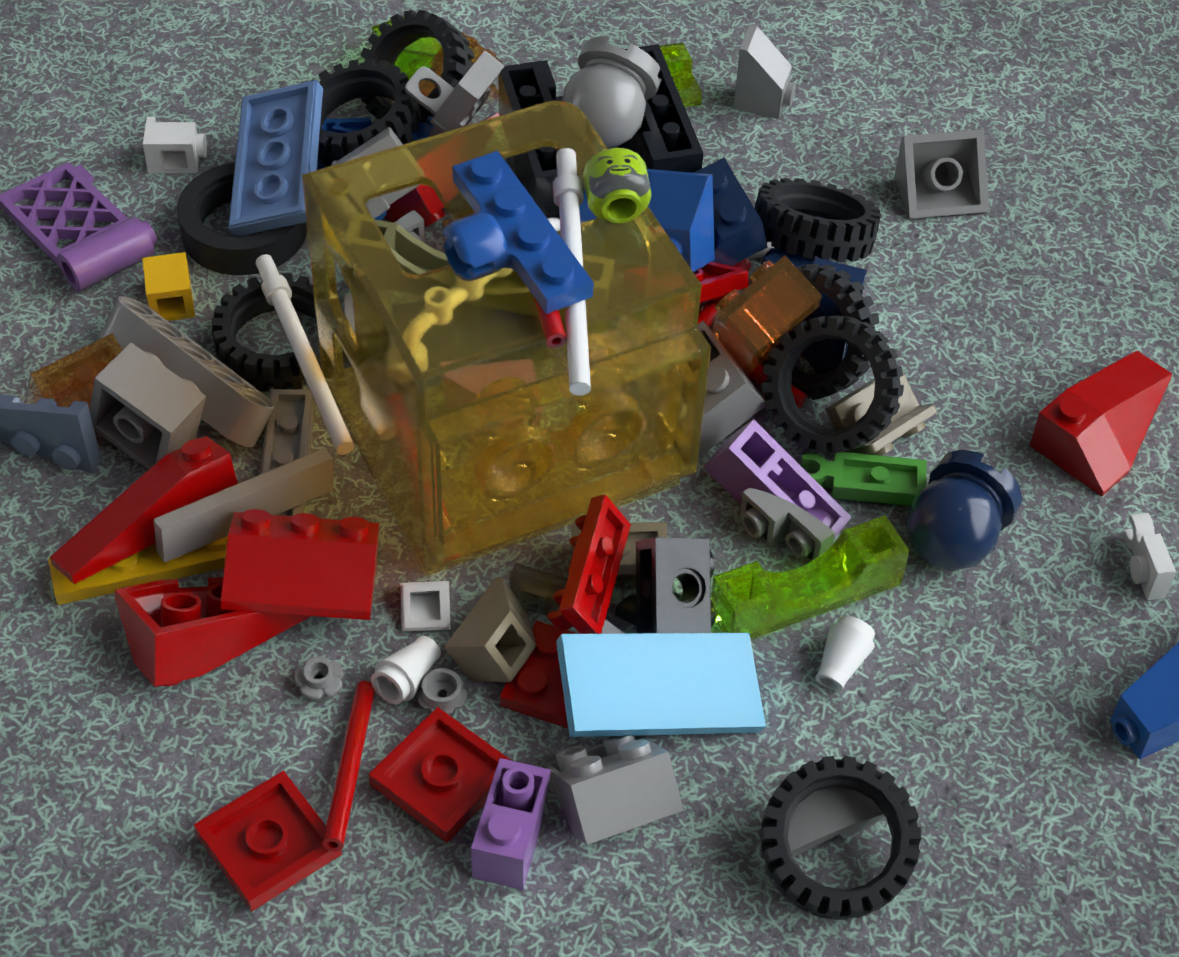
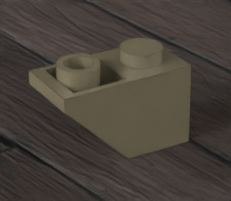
(493, 636)

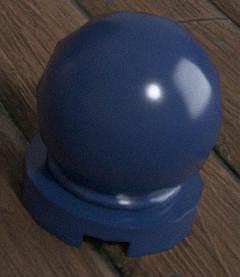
(962, 511)

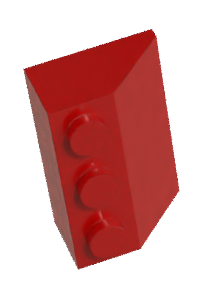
(300, 565)

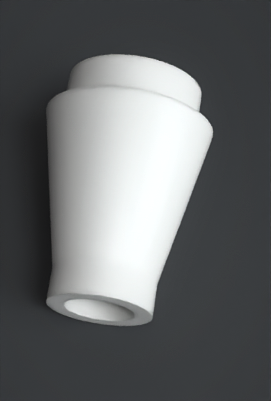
(845, 650)
(402, 673)

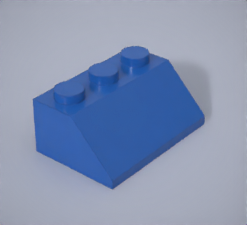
(684, 210)

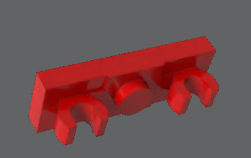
(592, 568)

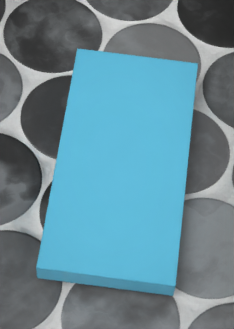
(659, 684)

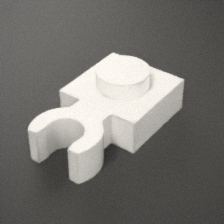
(1151, 561)

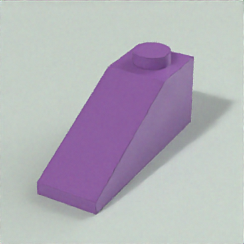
(758, 462)

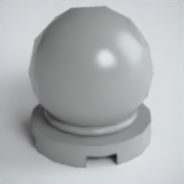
(613, 88)

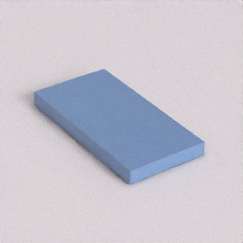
(273, 152)

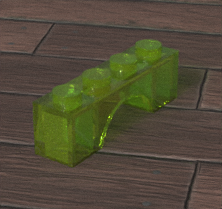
(856, 566)

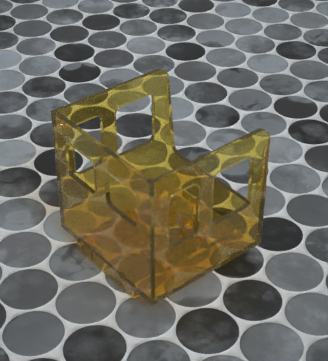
(454, 377)

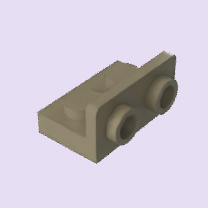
(905, 423)

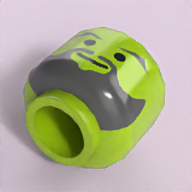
(617, 185)

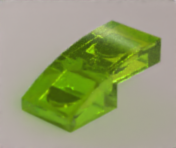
(680, 67)

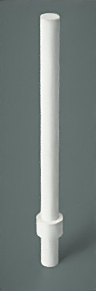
(568, 197)
(278, 295)

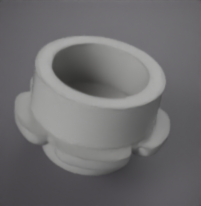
(442, 681)
(319, 689)

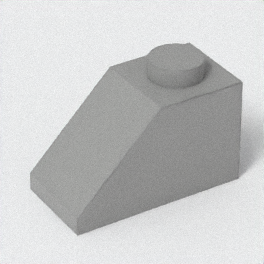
(762, 76)

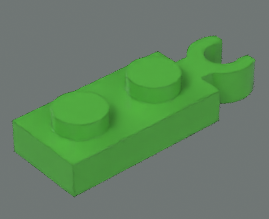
(868, 476)

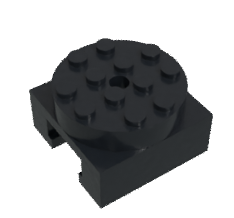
(662, 141)

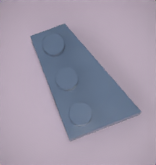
(50, 431)

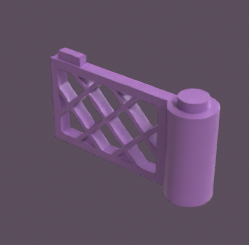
(97, 251)

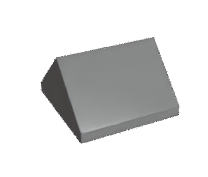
(943, 174)

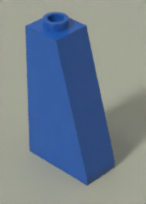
(1149, 708)

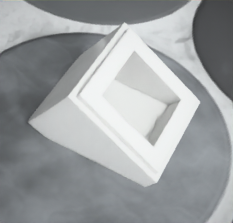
(425, 606)

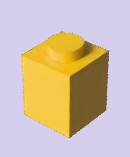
(169, 286)

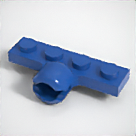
(511, 234)

